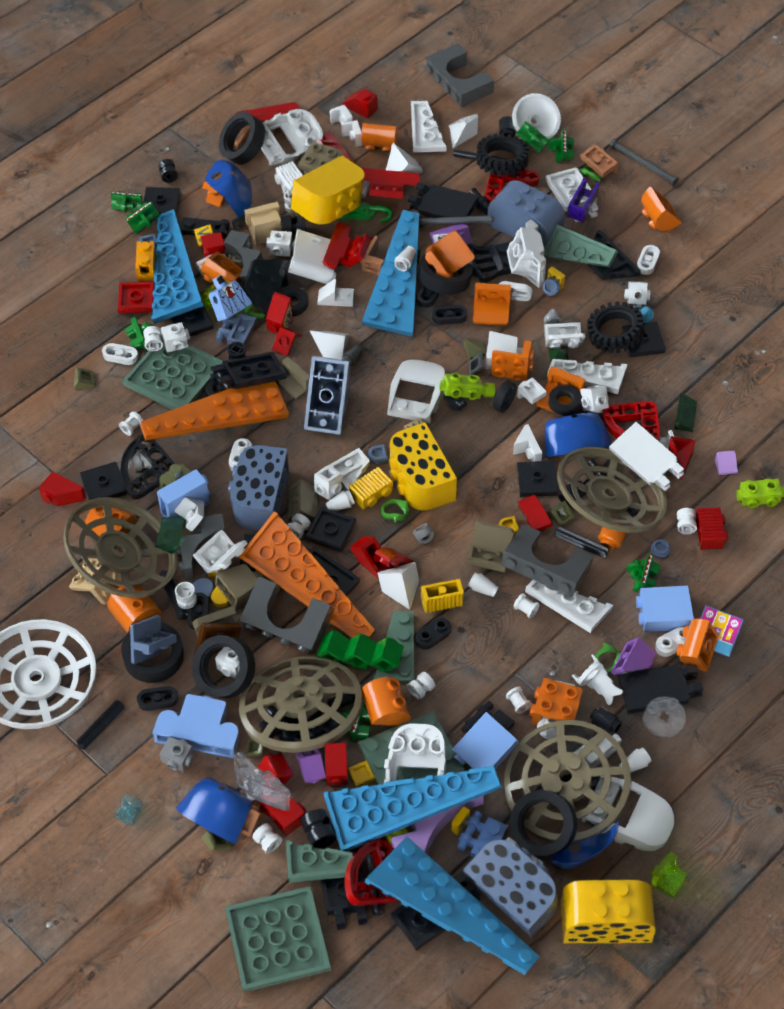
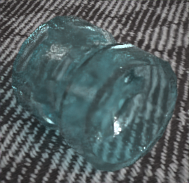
(128, 809)

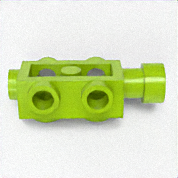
(465, 386)
(760, 492)

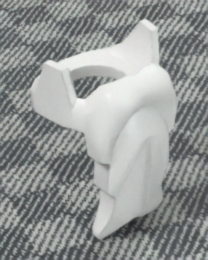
(597, 678)

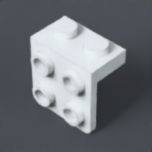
(563, 335)
(218, 552)

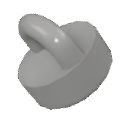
(552, 317)
(422, 531)

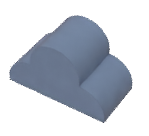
(327, 395)

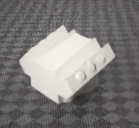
(527, 254)

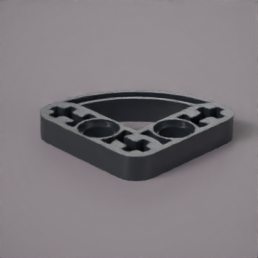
(157, 469)

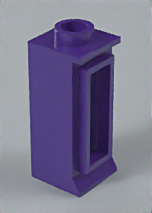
(577, 212)

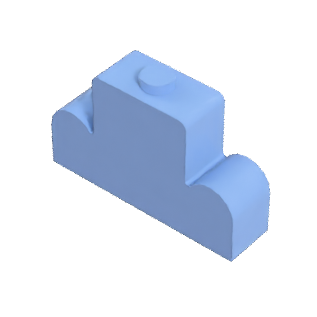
(201, 725)

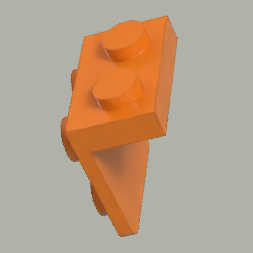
(449, 254)
(491, 304)
(512, 364)
(560, 377)
(555, 701)

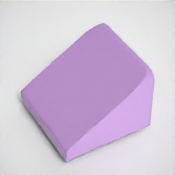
(726, 462)

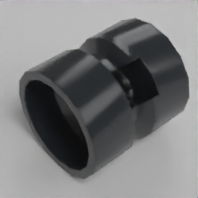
(291, 224)
(318, 827)

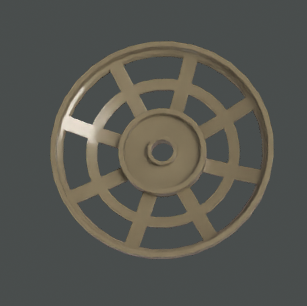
(608, 493)
(120, 541)
(301, 707)
(580, 782)

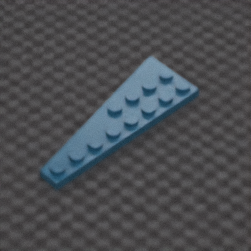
(174, 278)
(393, 296)
(379, 810)
(429, 889)

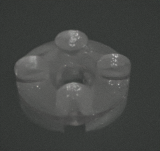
(672, 708)

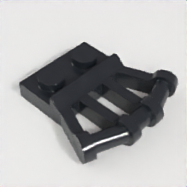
(493, 253)

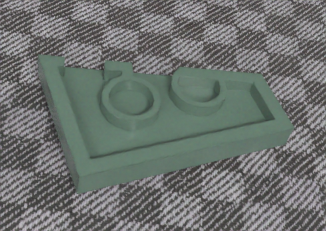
(312, 863)

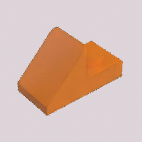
(213, 196)

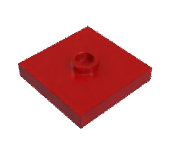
(135, 297)

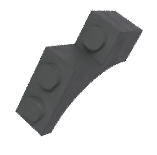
(241, 246)
(192, 543)

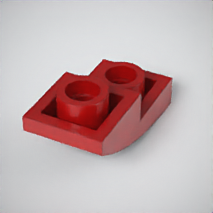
(534, 513)
(392, 557)

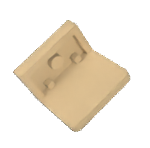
(79, 583)

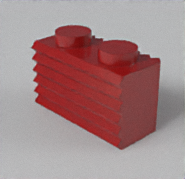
(710, 528)

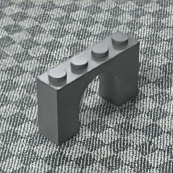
(461, 90)
(561, 577)
(305, 635)

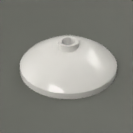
(540, 109)

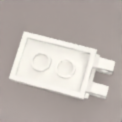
(564, 186)
(646, 456)

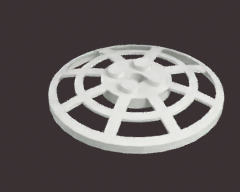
(47, 668)

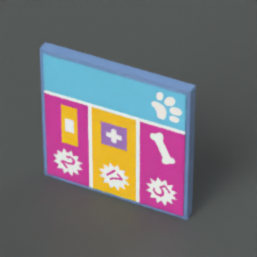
(727, 627)

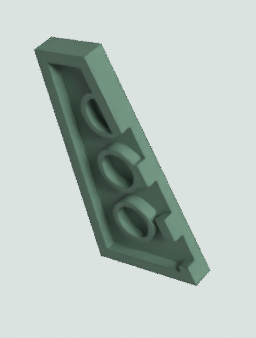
(577, 248)
(402, 630)

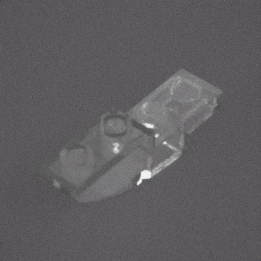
(260, 785)

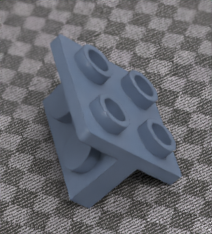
(148, 639)

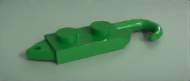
(367, 211)

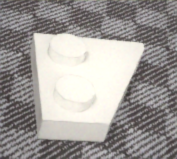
(351, 467)

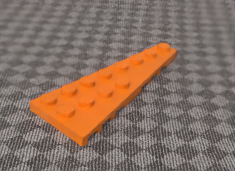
(219, 411)
(287, 562)

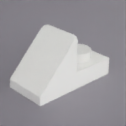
(334, 296)
(527, 443)
(192, 511)

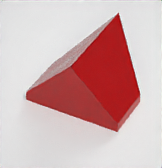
(683, 450)

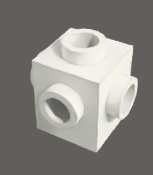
(280, 243)
(633, 287)
(175, 337)
(594, 398)
(327, 482)
(228, 662)

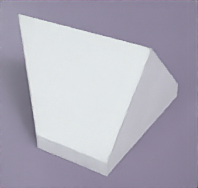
(463, 129)
(401, 161)
(331, 343)
(400, 583)

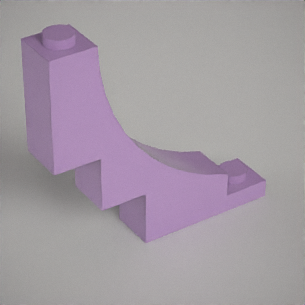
(428, 829)

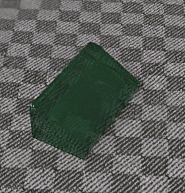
(685, 413)
(169, 534)

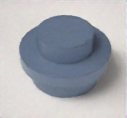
(551, 286)
(660, 548)

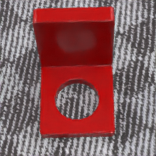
(284, 341)

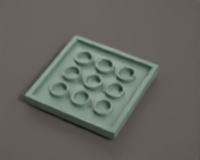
(172, 376)
(376, 750)
(277, 939)

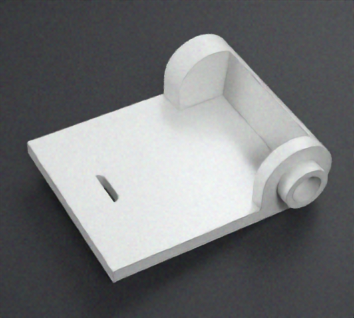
(308, 257)

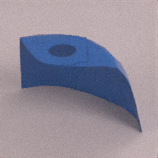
(234, 188)
(571, 433)
(216, 809)
(589, 850)

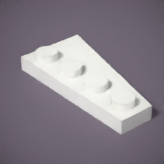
(424, 129)
(594, 374)
(578, 609)

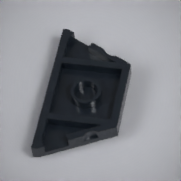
(621, 266)
(263, 281)

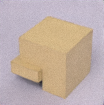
(262, 220)

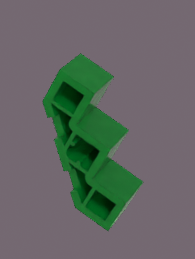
(361, 651)

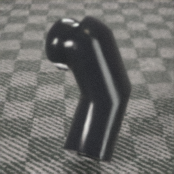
(455, 404)

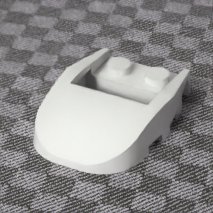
(299, 128)
(417, 372)
(416, 748)
(649, 823)

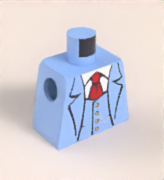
(227, 298)

